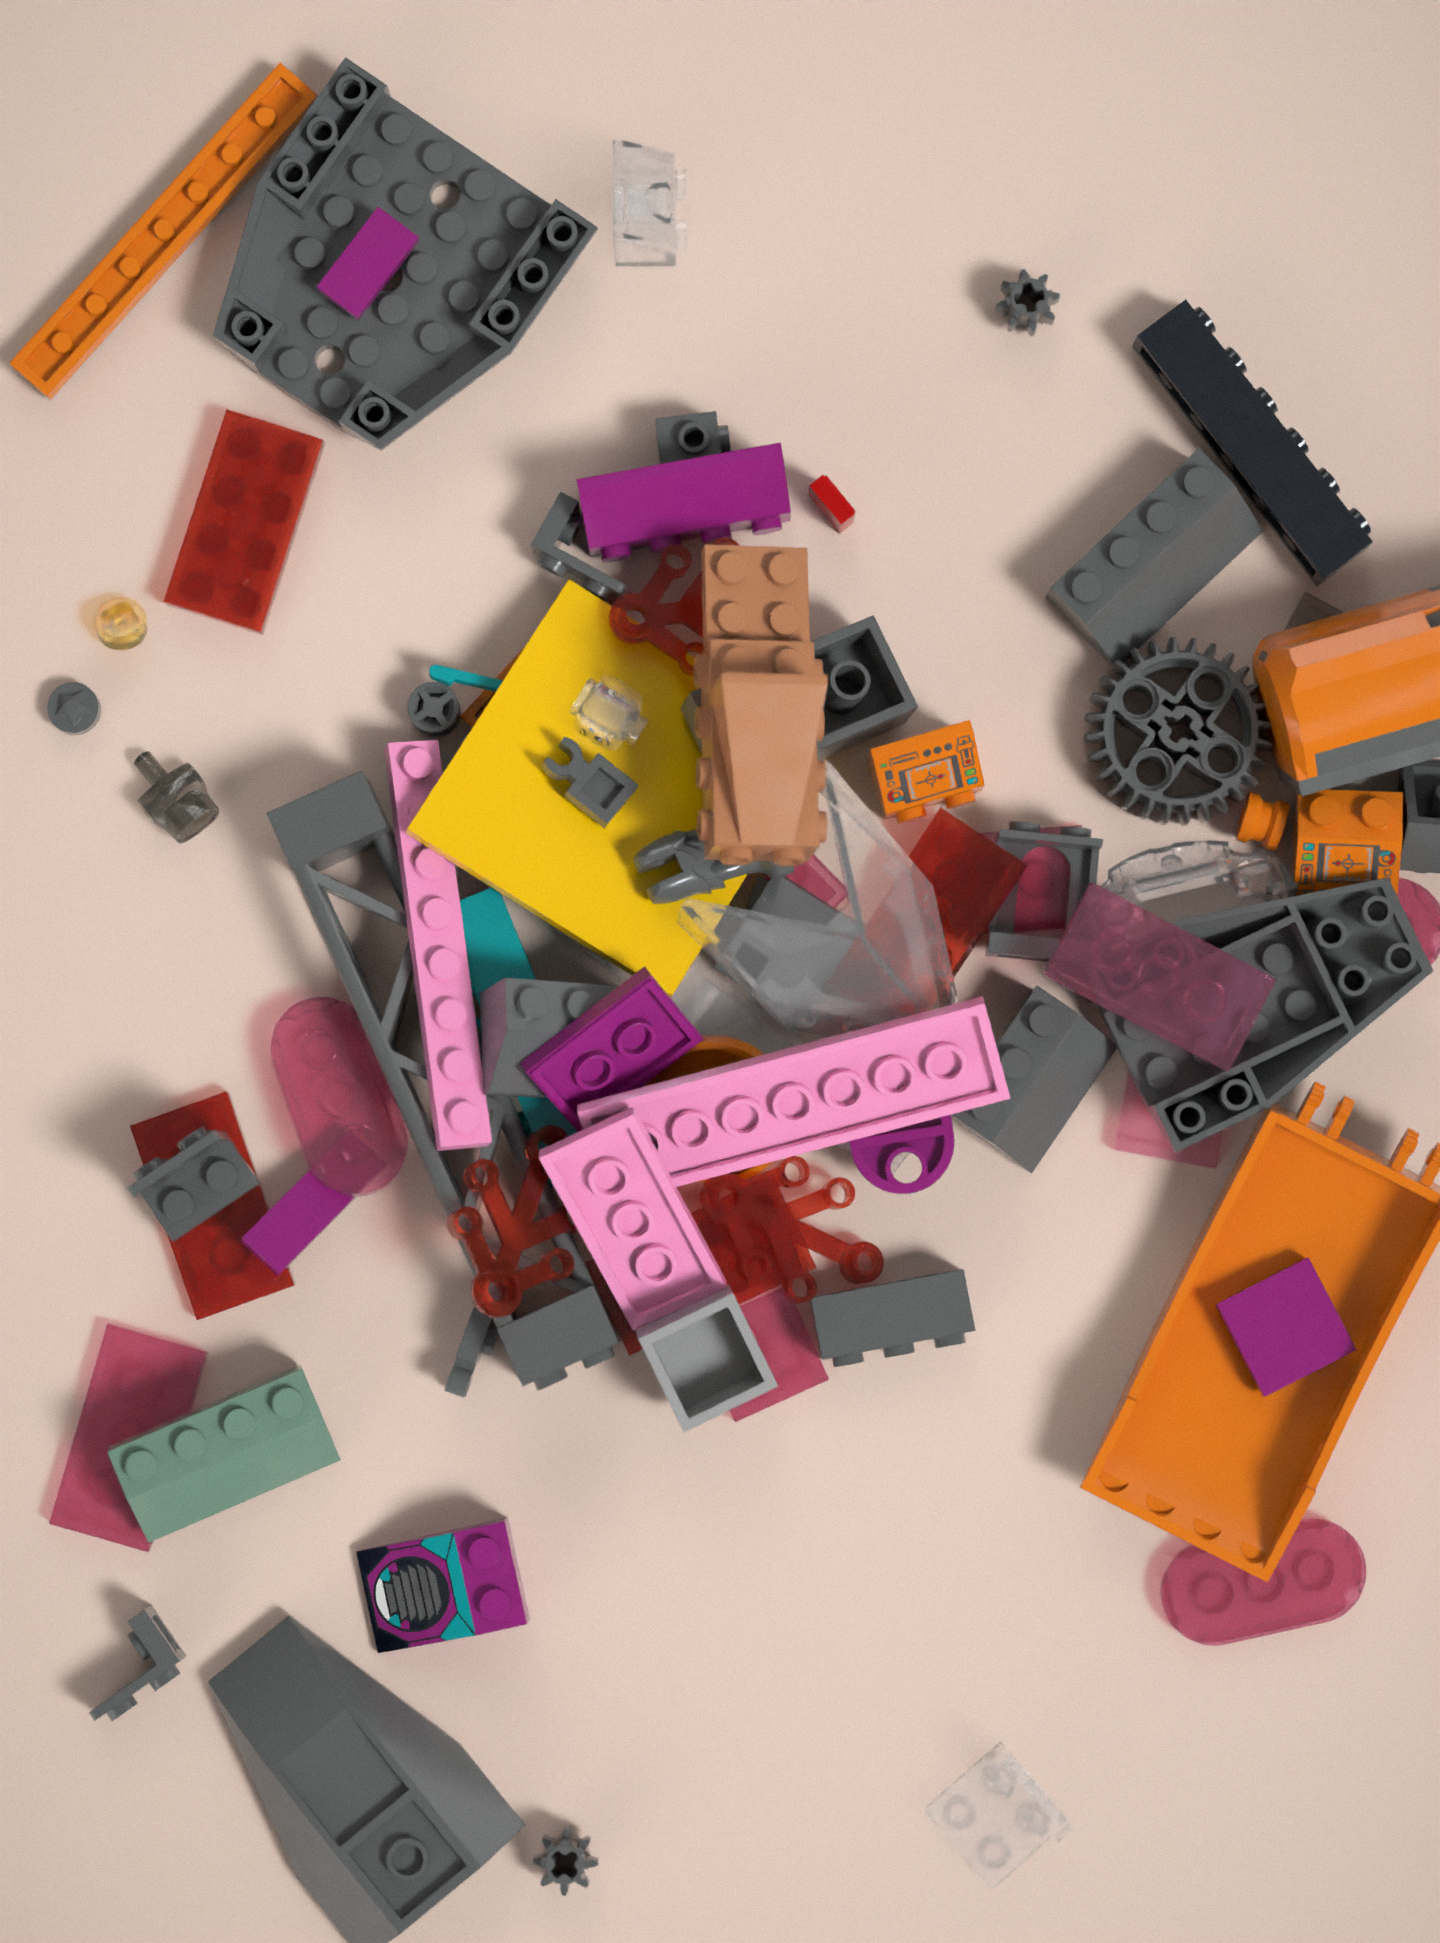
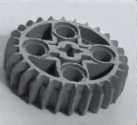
(1159, 715)

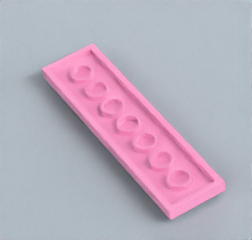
(817, 1093)

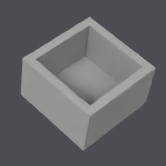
(706, 1358)

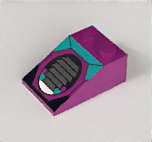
(443, 1586)

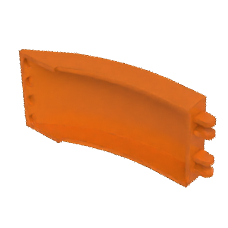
(1191, 1430)

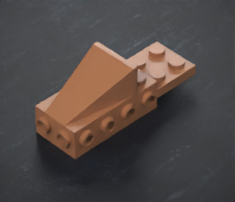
(759, 708)

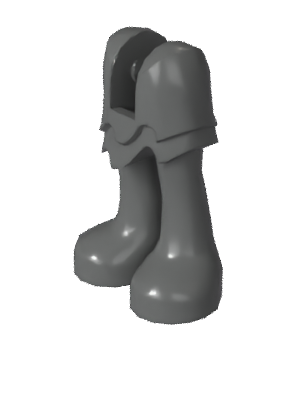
(697, 874)

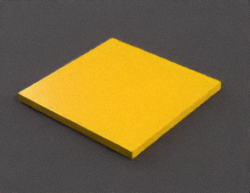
(526, 840)

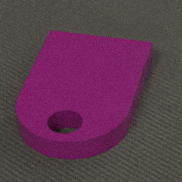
(928, 1140)

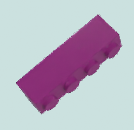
(685, 501)

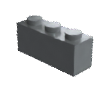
(893, 1317)

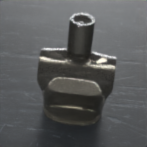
(175, 799)

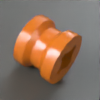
(1262, 821)

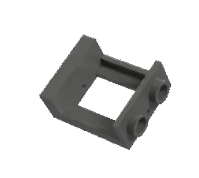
(1083, 858)

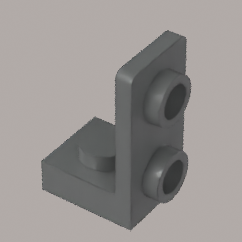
(562, 527)
(151, 1639)

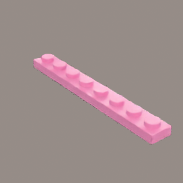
(438, 957)

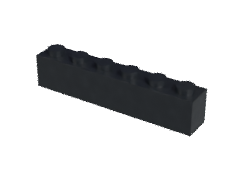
(1252, 441)

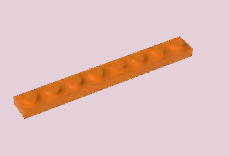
(164, 231)

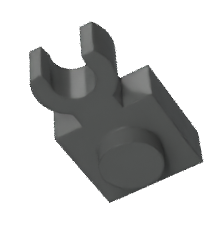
(596, 787)
(477, 1340)

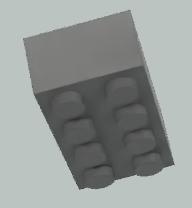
(863, 689)

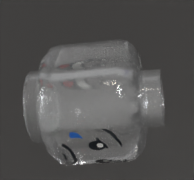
(609, 713)

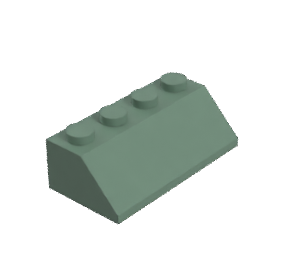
(223, 1453)

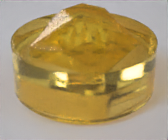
(121, 624)

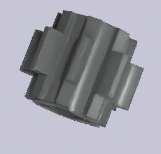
(1037, 293)
(565, 1846)

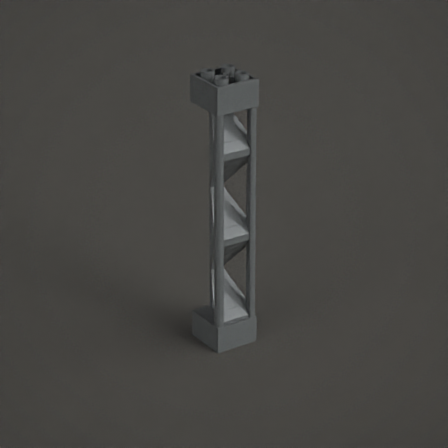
(321, 833)

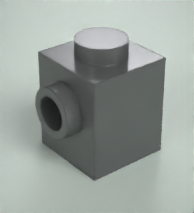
(690, 436)

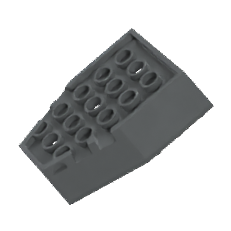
(464, 286)

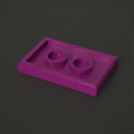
(612, 1046)

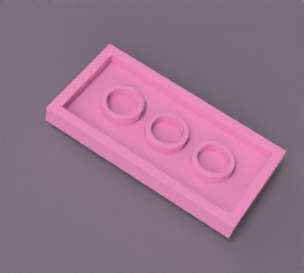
(632, 1218)

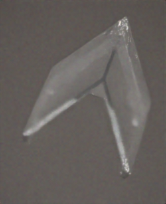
(861, 969)

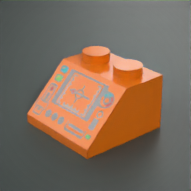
(926, 772)
(1346, 838)

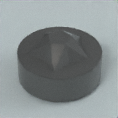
(74, 708)

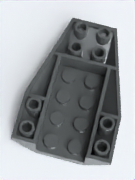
(1337, 969)
(358, 1784)

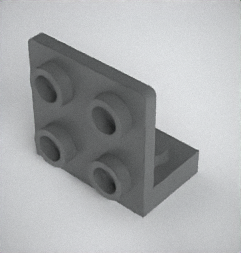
(194, 1182)

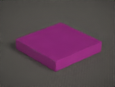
(1285, 1327)

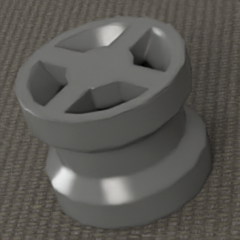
(428, 701)

